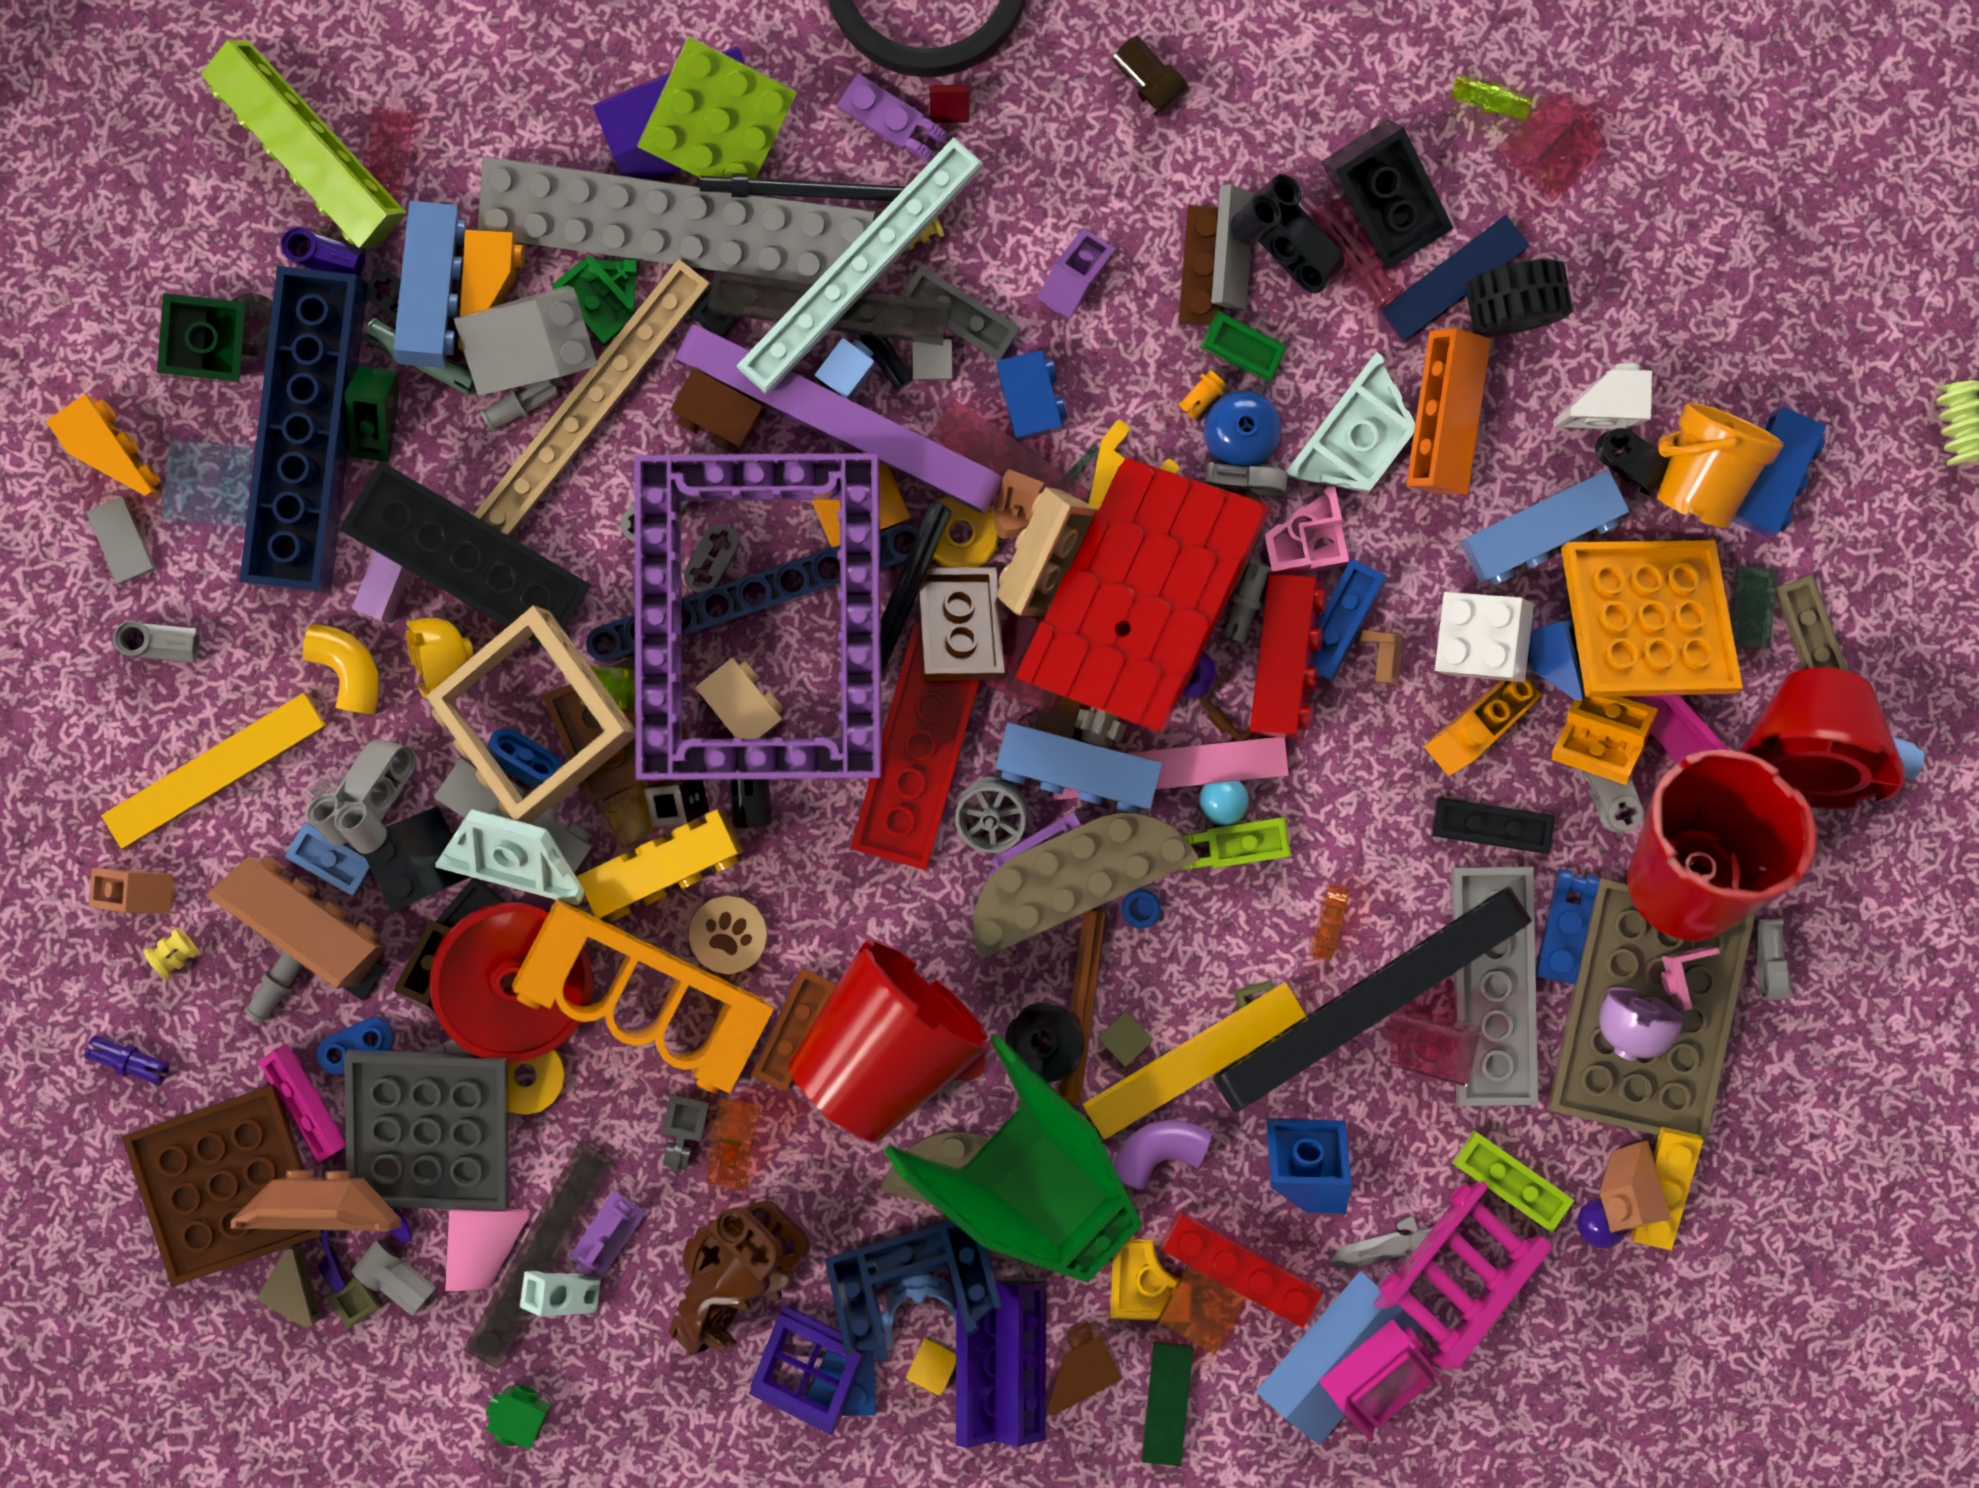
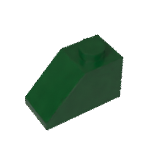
(371, 412)

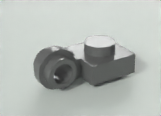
(685, 1120)

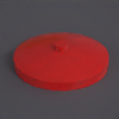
(475, 989)

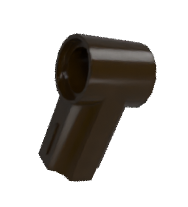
(1155, 82)

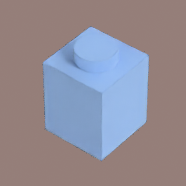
(846, 368)

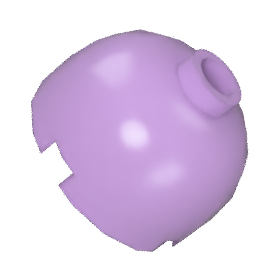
(1636, 1025)

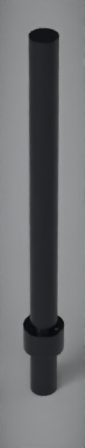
(740, 186)

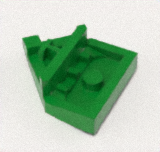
(603, 293)

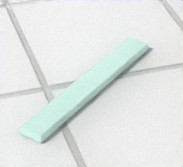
(860, 266)

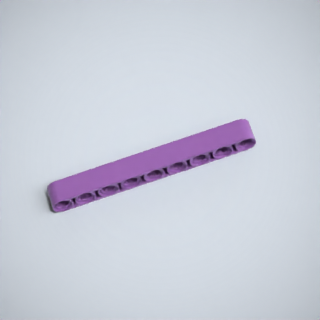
(846, 423)

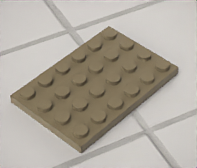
(1661, 1090)

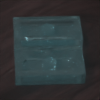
(224, 487)

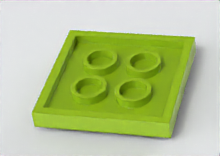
(716, 114)

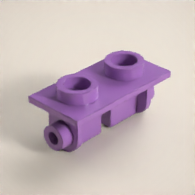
(607, 1235)

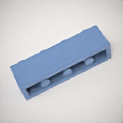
(428, 284)
(1544, 527)
(1079, 767)

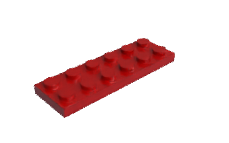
(917, 763)

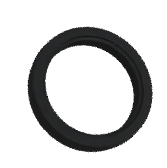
(927, 61)

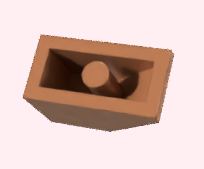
(131, 891)
(1632, 1189)

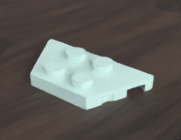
(1358, 434)
(511, 856)

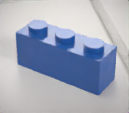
(1769, 500)

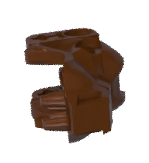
(730, 1266)

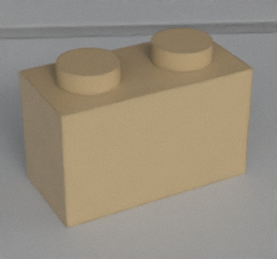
(740, 702)

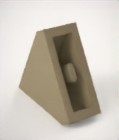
(291, 1289)

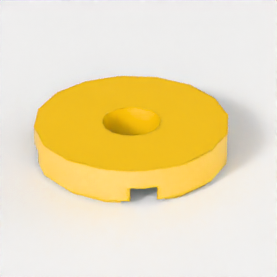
(979, 547)
(545, 1089)

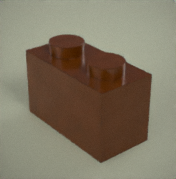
(718, 411)

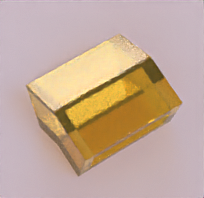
(629, 815)

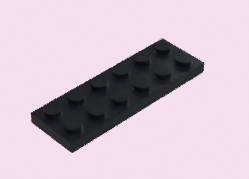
(459, 551)

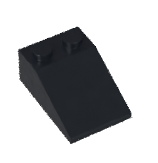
(1388, 192)

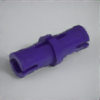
(126, 1060)

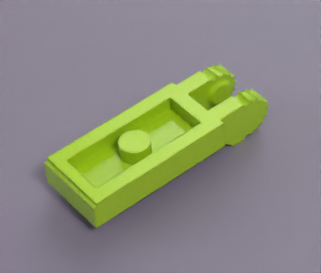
(1242, 843)

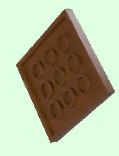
(204, 1172)

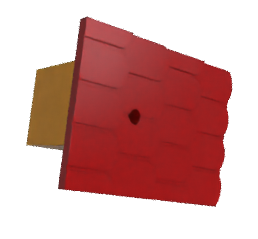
(1143, 594)

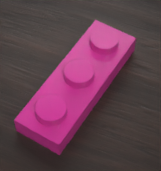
(303, 1103)

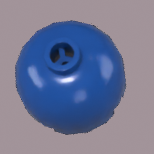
(1229, 442)

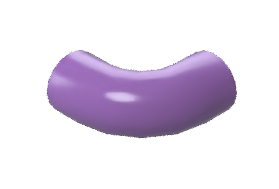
(1157, 1143)

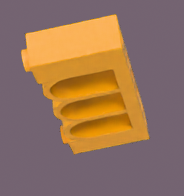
(730, 1038)

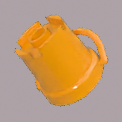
(1713, 463)

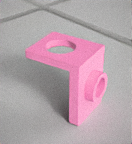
(1674, 978)

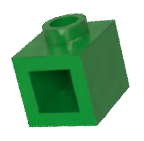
(517, 1416)

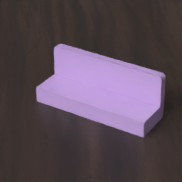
(381, 588)

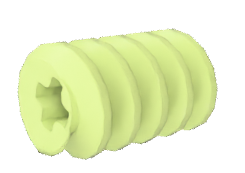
(1964, 415)

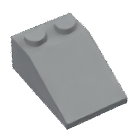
(525, 341)

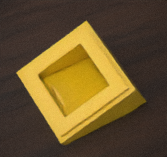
(932, 1366)

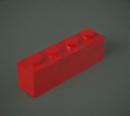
(1287, 656)
(1241, 1268)

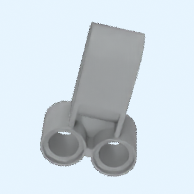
(364, 797)

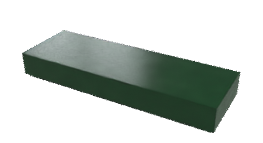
(1167, 1403)

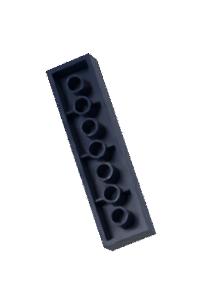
(303, 430)

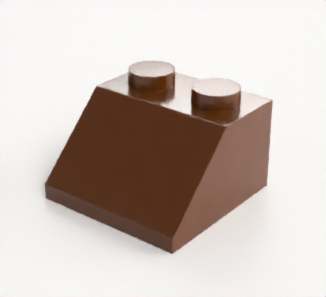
(1081, 1368)

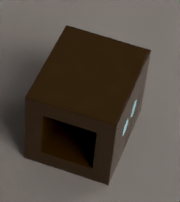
(676, 801)

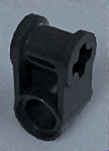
(1637, 463)

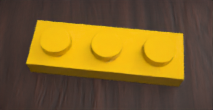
(1675, 1163)

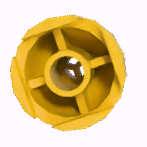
(436, 650)

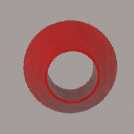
(1828, 739)

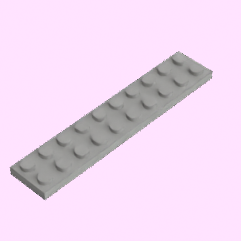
(665, 221)

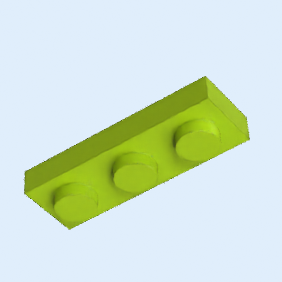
(1513, 1181)

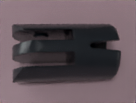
(750, 803)

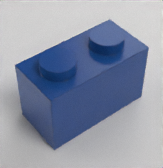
(1030, 395)

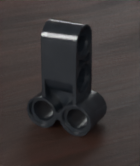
(1289, 234)

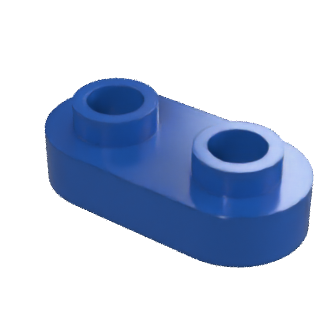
(525, 759)
(354, 1039)

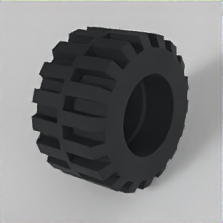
(1519, 297)

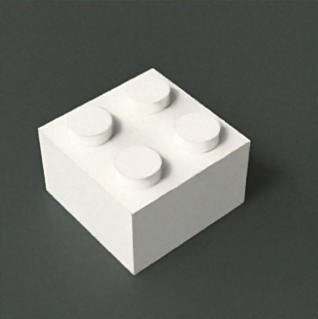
(1484, 636)

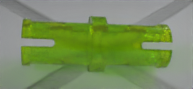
(1491, 98)

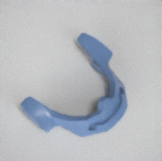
(917, 1289)

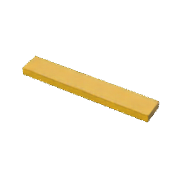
(213, 770)
(1194, 1061)

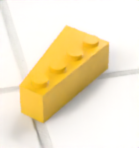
(660, 865)

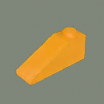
(488, 269)

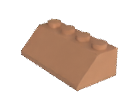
(299, 921)

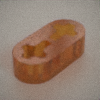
(1329, 922)

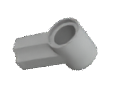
(159, 642)
(388, 1272)

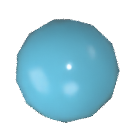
(1224, 802)

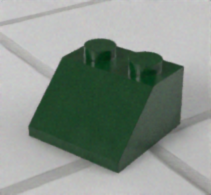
(201, 338)

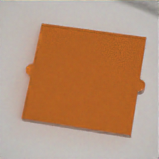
(1201, 1309)

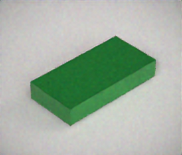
(1243, 346)

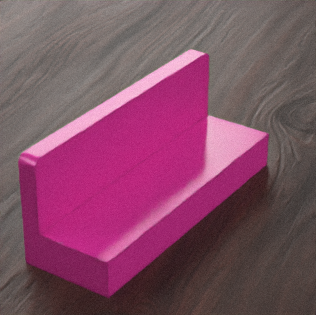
(1678, 727)

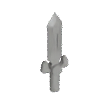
(1381, 1247)

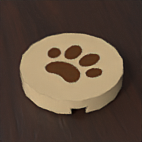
(728, 934)

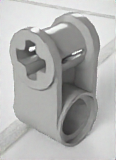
(1610, 798)

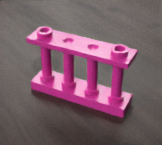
(1500, 1283)

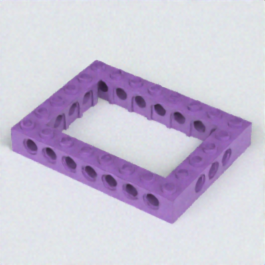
(658, 492)

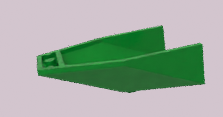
(1036, 1186)

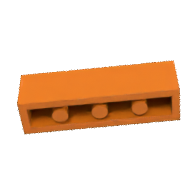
(1448, 412)

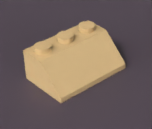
(1044, 552)

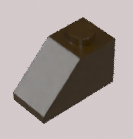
(415, 978)

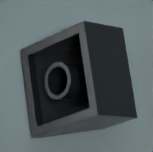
(408, 860)

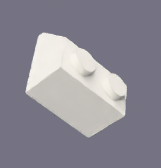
(1612, 401)

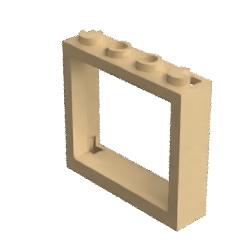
(583, 679)

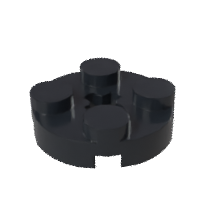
(1062, 1028)

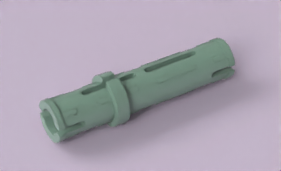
(453, 375)

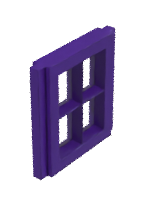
(794, 1402)

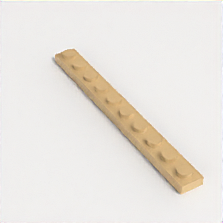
(593, 399)

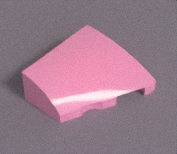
(1292, 543)
(480, 1245)

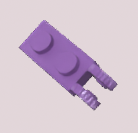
(889, 116)

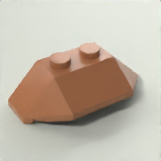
(317, 1205)

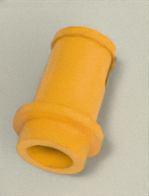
(1204, 394)

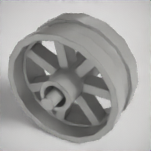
(991, 815)

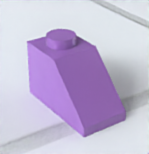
(1075, 273)

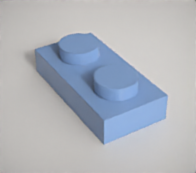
(333, 863)

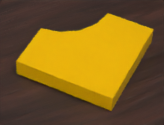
(1139, 1282)

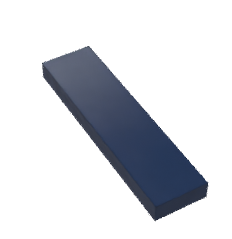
(1447, 281)

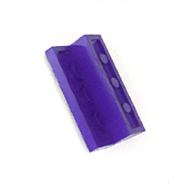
(624, 120)
(1003, 1370)

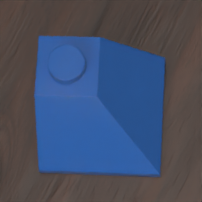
(1556, 657)
(1310, 1163)

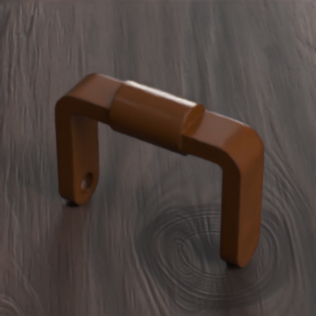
(1218, 717)

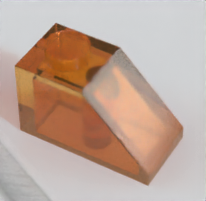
(732, 1144)

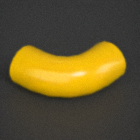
(350, 661)

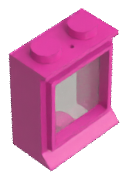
(1381, 1377)

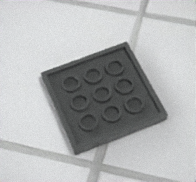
(428, 1128)

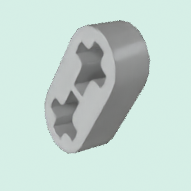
(702, 555)

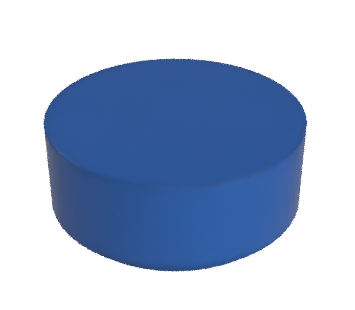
(1140, 908)

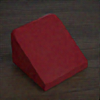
(949, 103)

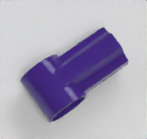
(324, 253)

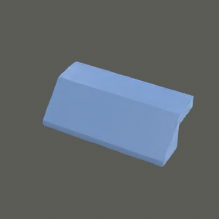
(1345, 1325)

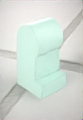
(559, 1293)

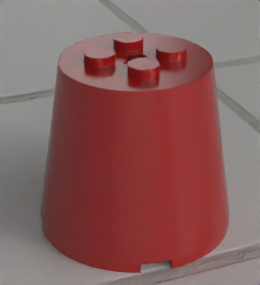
(1718, 844)
(884, 1043)

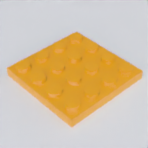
(1651, 618)

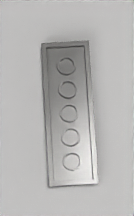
(1499, 995)

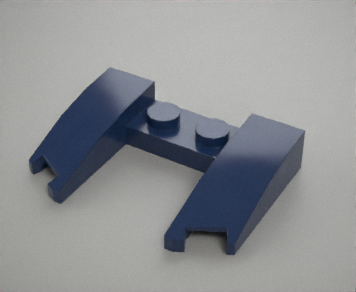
(862, 1270)

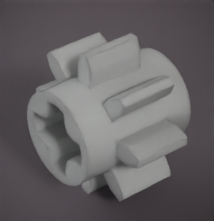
(1099, 727)

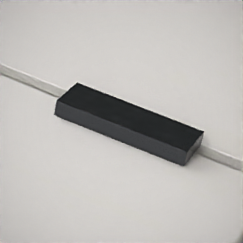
(1492, 825)

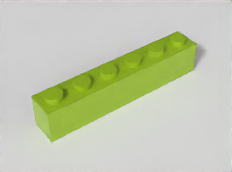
(302, 144)

